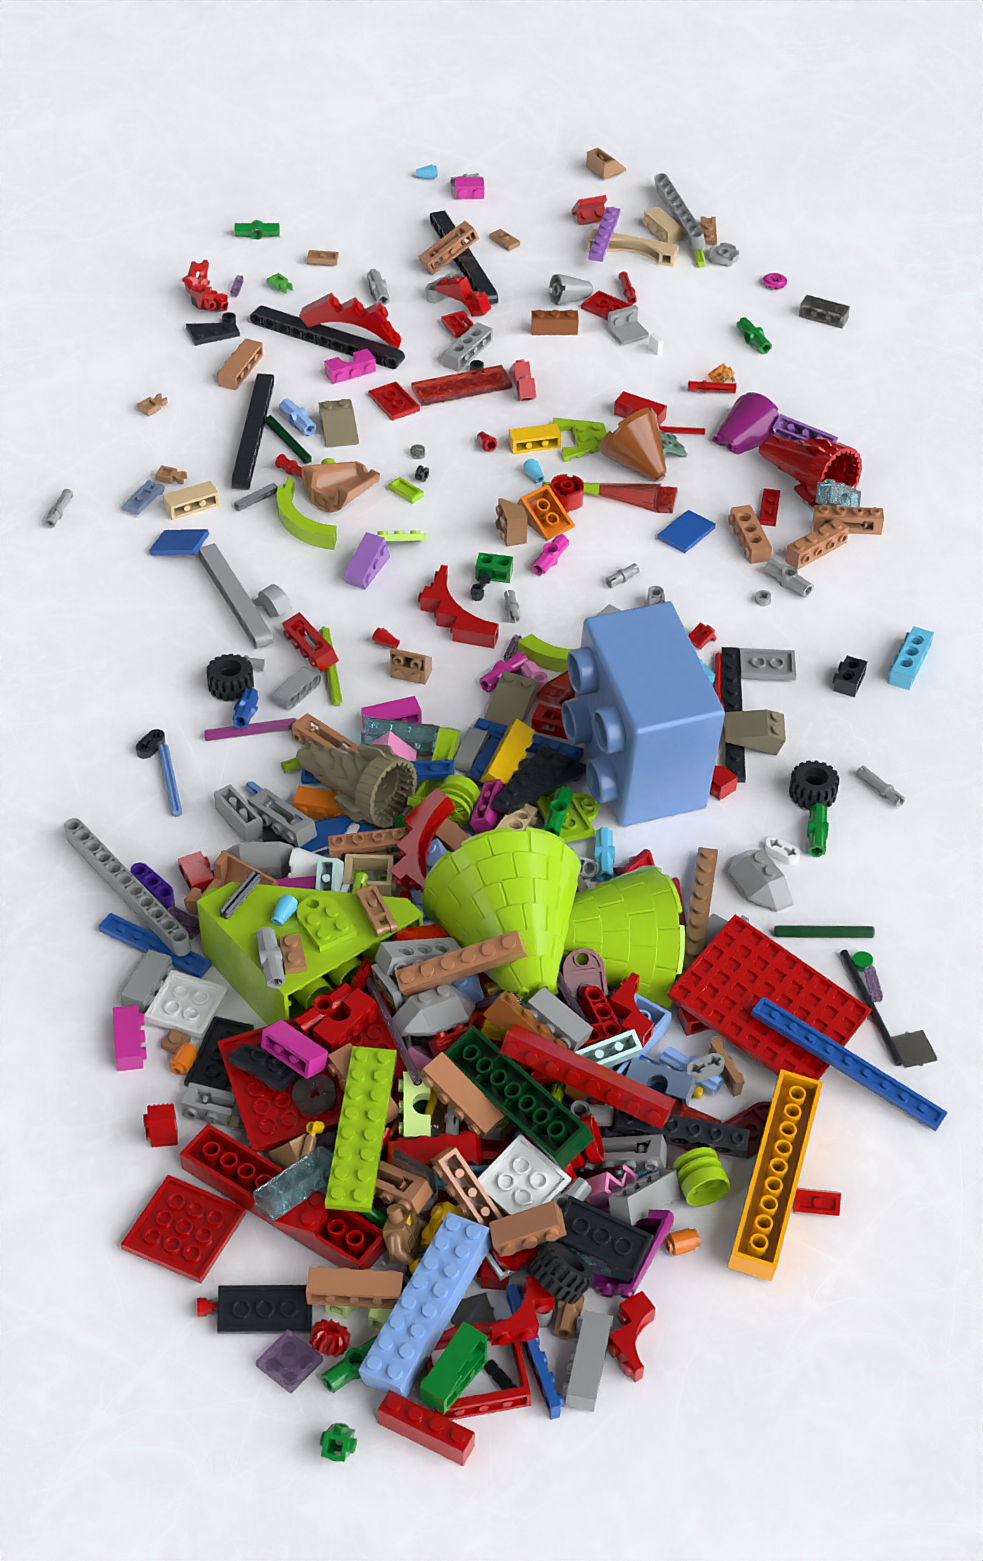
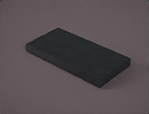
(209, 1066)
(604, 1237)
(263, 1309)

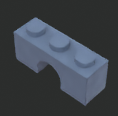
(679, 1084)

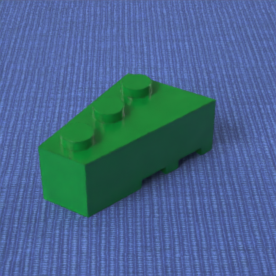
(455, 1368)

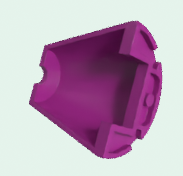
(747, 423)
(658, 1224)

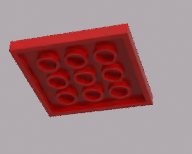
(184, 1228)

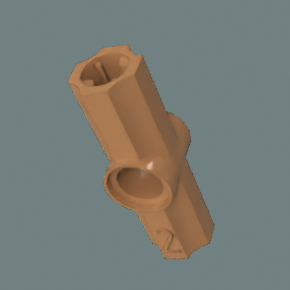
(567, 1318)

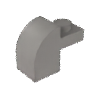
(274, 600)

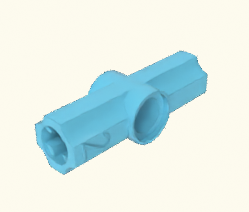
(604, 854)

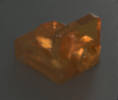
(721, 374)

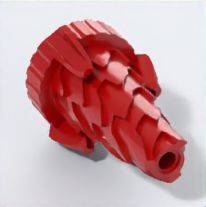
(813, 462)

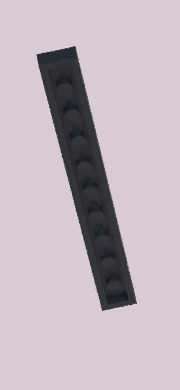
(732, 703)

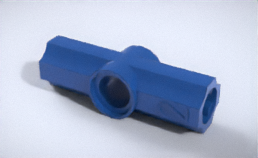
(245, 708)

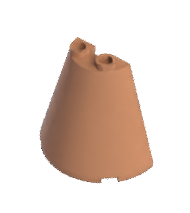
(336, 484)
(226, 870)

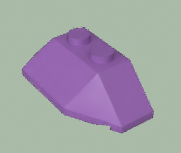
(793, 429)

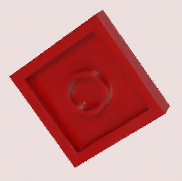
(589, 209)

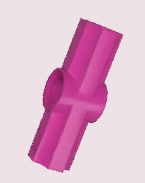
(550, 554)
(512, 665)

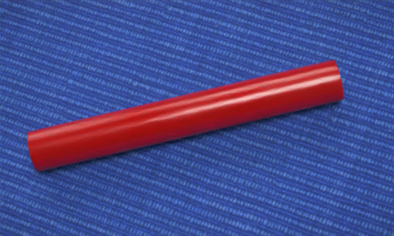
(682, 430)

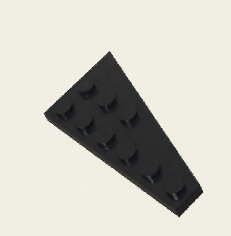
(539, 777)

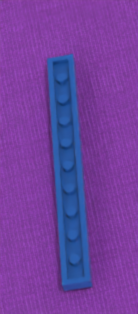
(849, 1063)

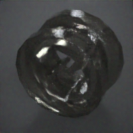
(417, 451)

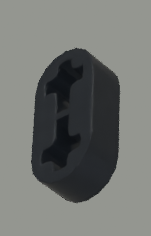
(147, 746)

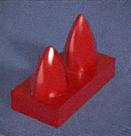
(642, 859)

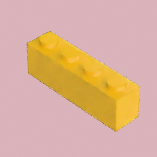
(509, 753)

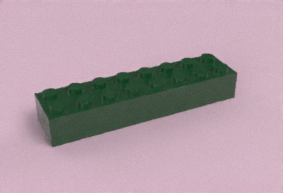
(520, 1098)

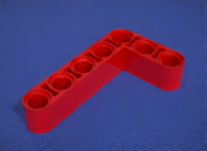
(599, 1015)

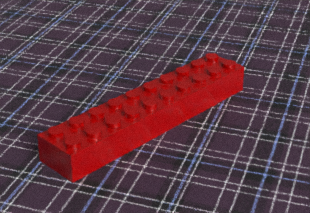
(239, 1171)

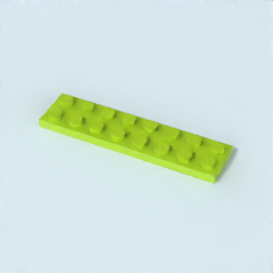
(361, 1129)

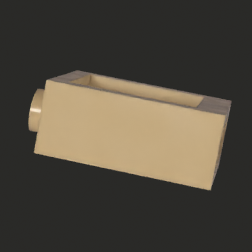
(370, 862)

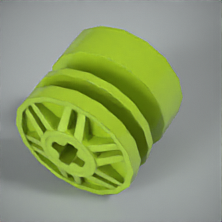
(463, 795)
(701, 1177)

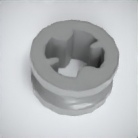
(759, 598)

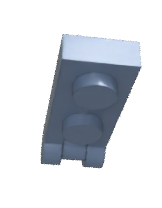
(143, 497)

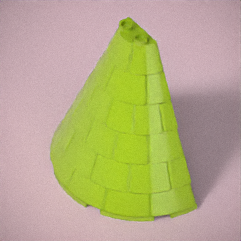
(505, 885)
(633, 929)

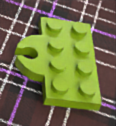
(577, 818)

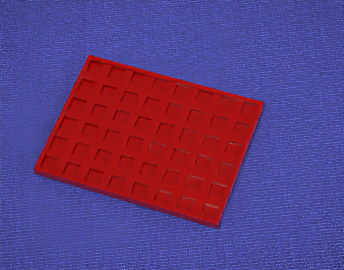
(742, 969)

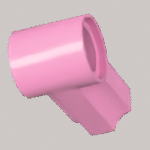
(532, 671)

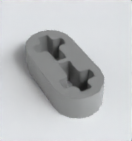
(705, 1067)

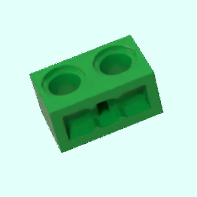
(497, 566)

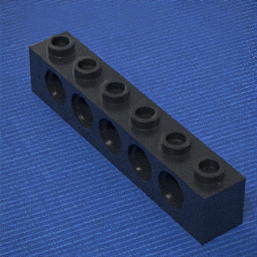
(687, 1133)

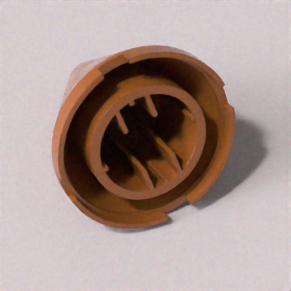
(637, 445)

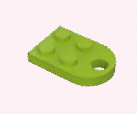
(325, 924)

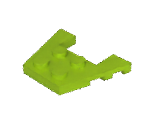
(586, 435)

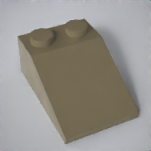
(338, 423)
(512, 699)
(755, 730)

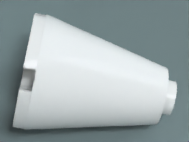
(303, 863)

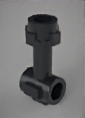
(477, 589)

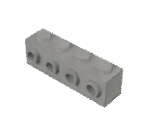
(644, 1194)
(588, 1361)

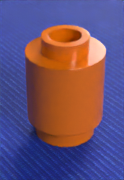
(183, 1059)
(682, 1241)

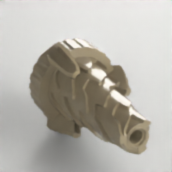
(367, 784)

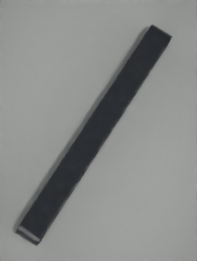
(465, 261)
(325, 336)
(252, 431)

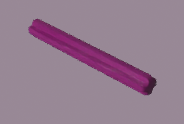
(251, 729)

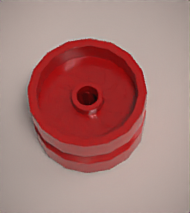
(595, 1150)

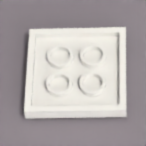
(186, 1004)
(522, 1178)

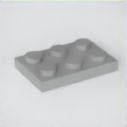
(767, 664)

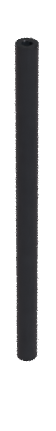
(874, 1013)

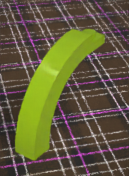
(300, 526)
(544, 654)
(445, 749)

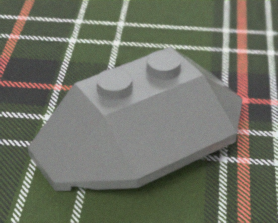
(267, 857)
(761, 880)
(433, 1011)

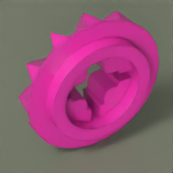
(775, 281)

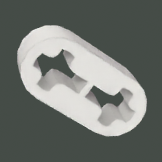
(782, 850)

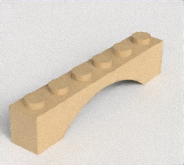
(660, 252)

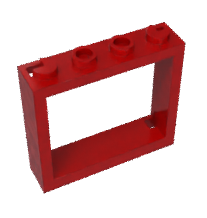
(492, 1401)

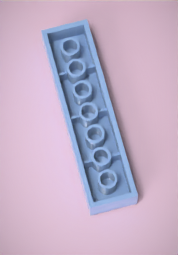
(426, 1306)

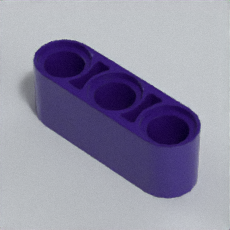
(154, 884)

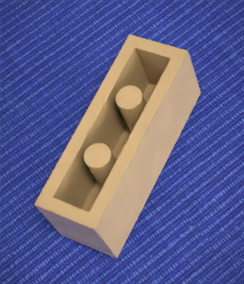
(662, 225)
(191, 500)

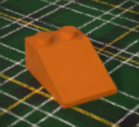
(546, 513)

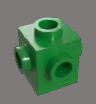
(331, 1444)

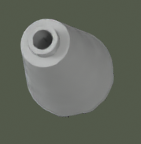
(568, 289)

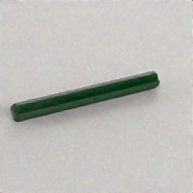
(288, 439)
(811, 931)

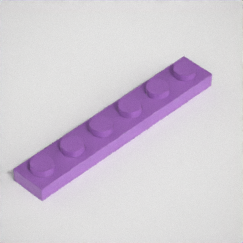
(604, 234)

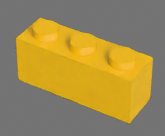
(534, 438)

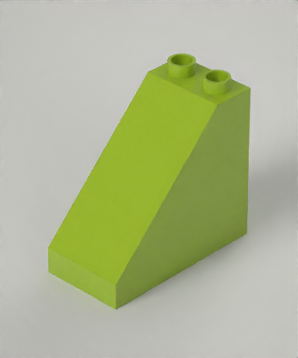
(234, 947)

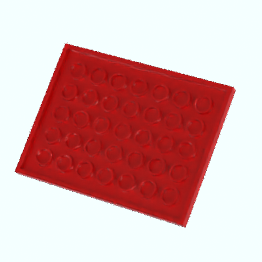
(272, 1116)

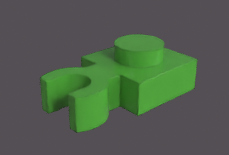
(279, 282)

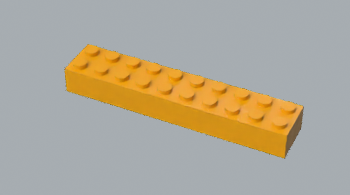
(775, 1176)

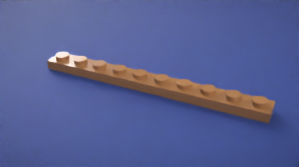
(699, 906)

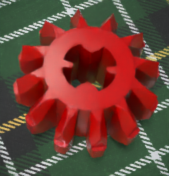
(329, 1338)

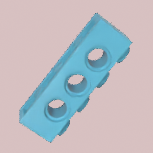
(910, 657)

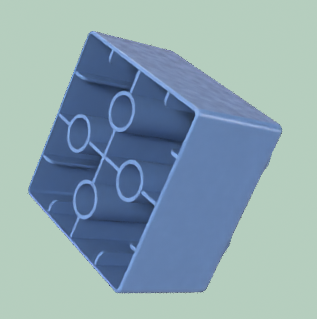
(643, 714)

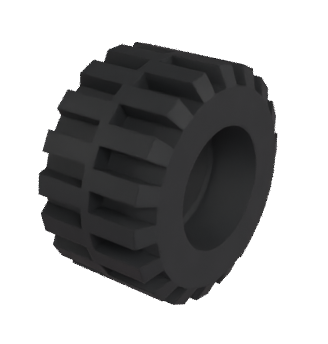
(229, 676)
(813, 784)
(562, 1272)

